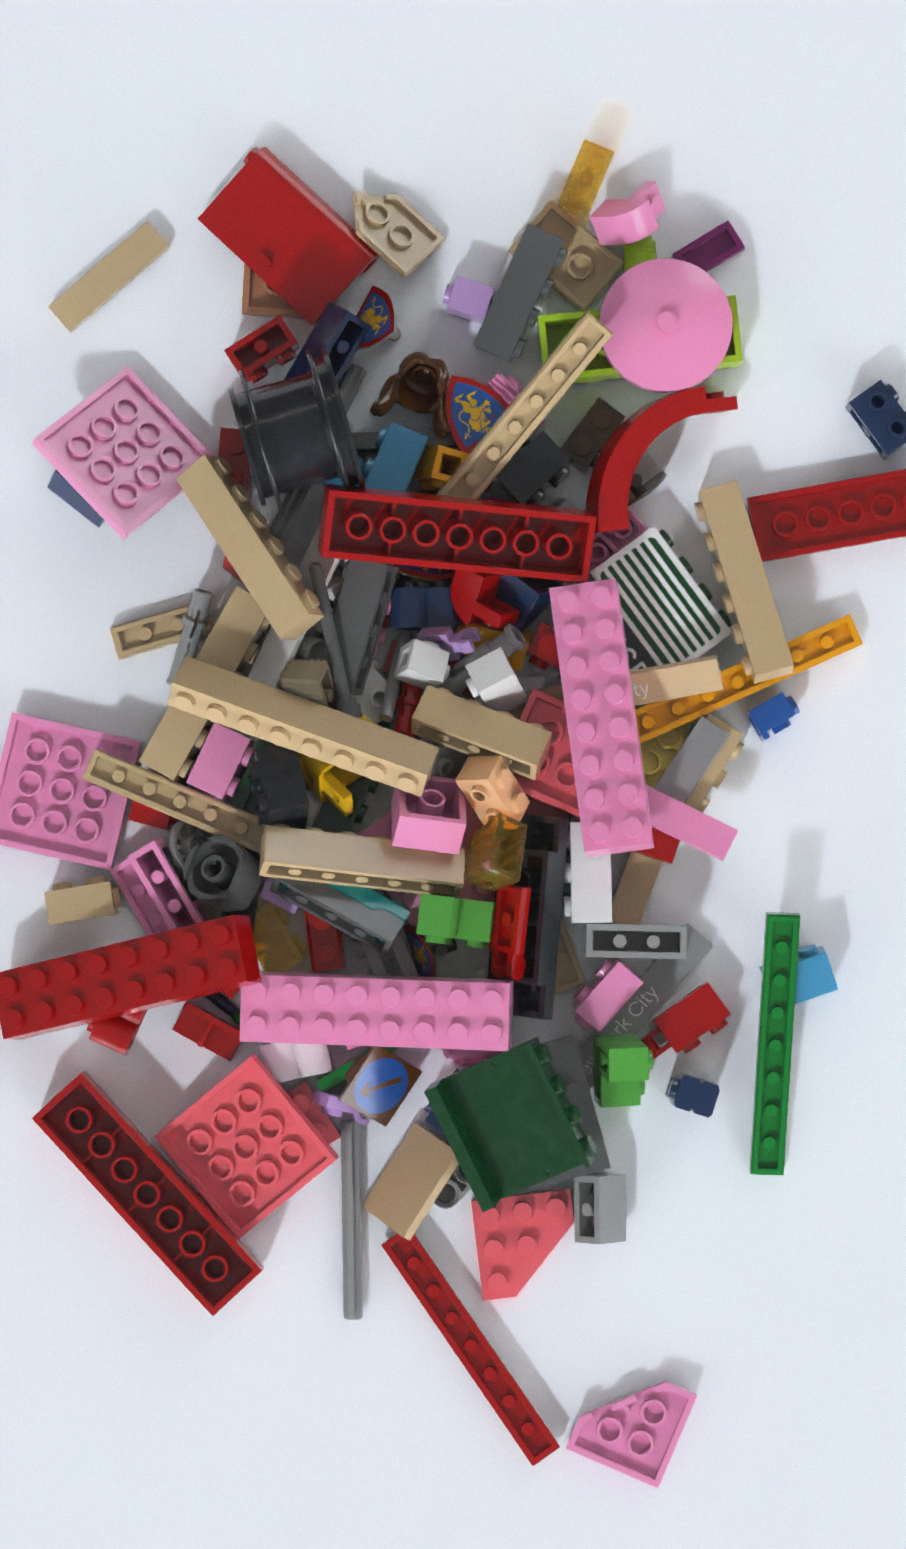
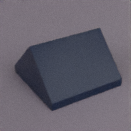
(526, 595)

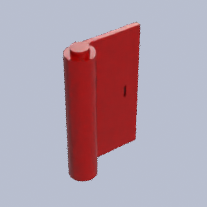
(280, 217)

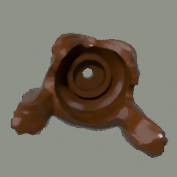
(417, 390)

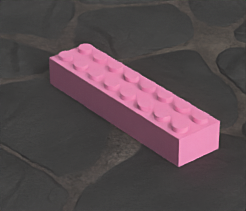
(601, 718)
(378, 1011)

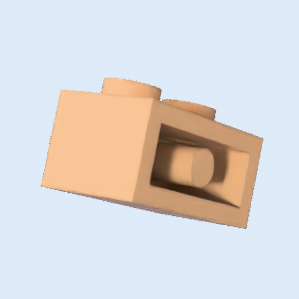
(491, 788)

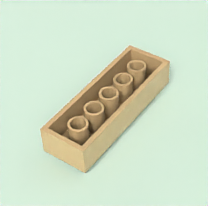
(229, 647)

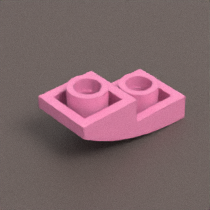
(609, 543)

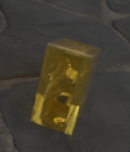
(496, 853)

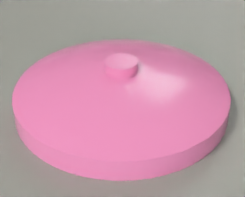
(666, 325)

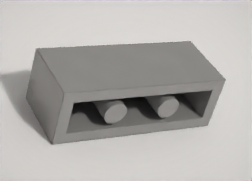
(635, 941)

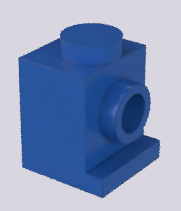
(773, 715)

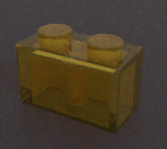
(586, 179)
(274, 942)

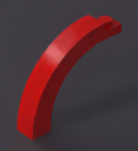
(619, 458)

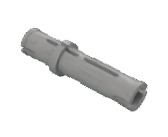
(200, 601)

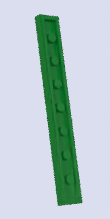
(774, 1043)

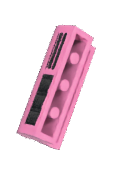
(157, 889)

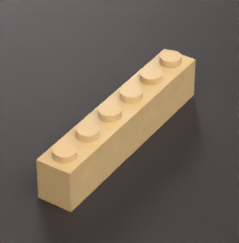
(250, 547)
(745, 582)
(358, 861)

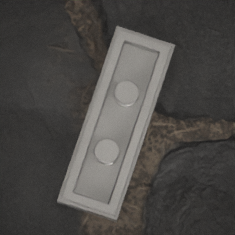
(692, 760)

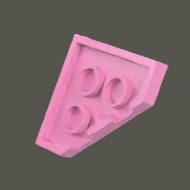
(635, 1431)

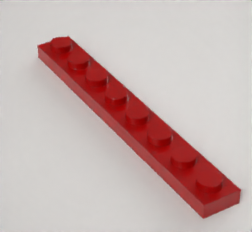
(471, 1347)

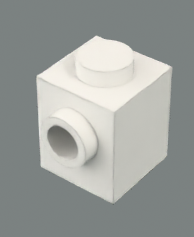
(422, 664)

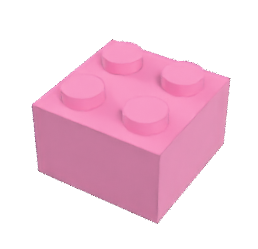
(221, 762)
(430, 821)

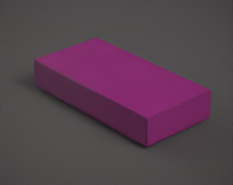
(712, 248)

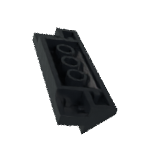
(544, 873)

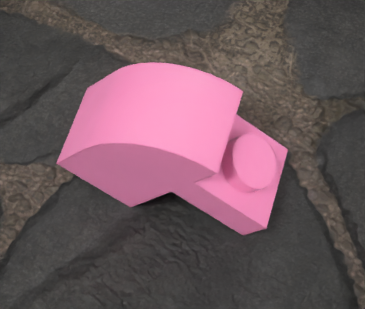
(628, 219)

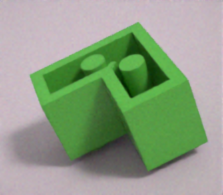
(457, 918)
(620, 1069)

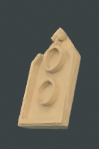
(395, 231)

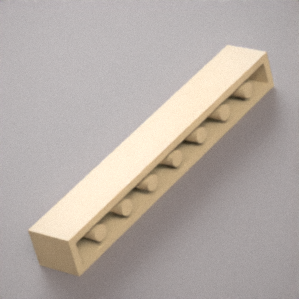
(303, 726)

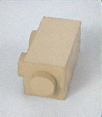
(82, 902)

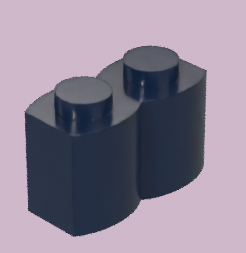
(422, 607)

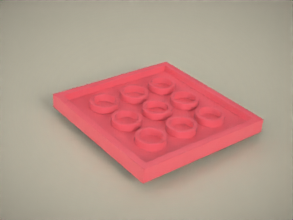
(246, 1146)

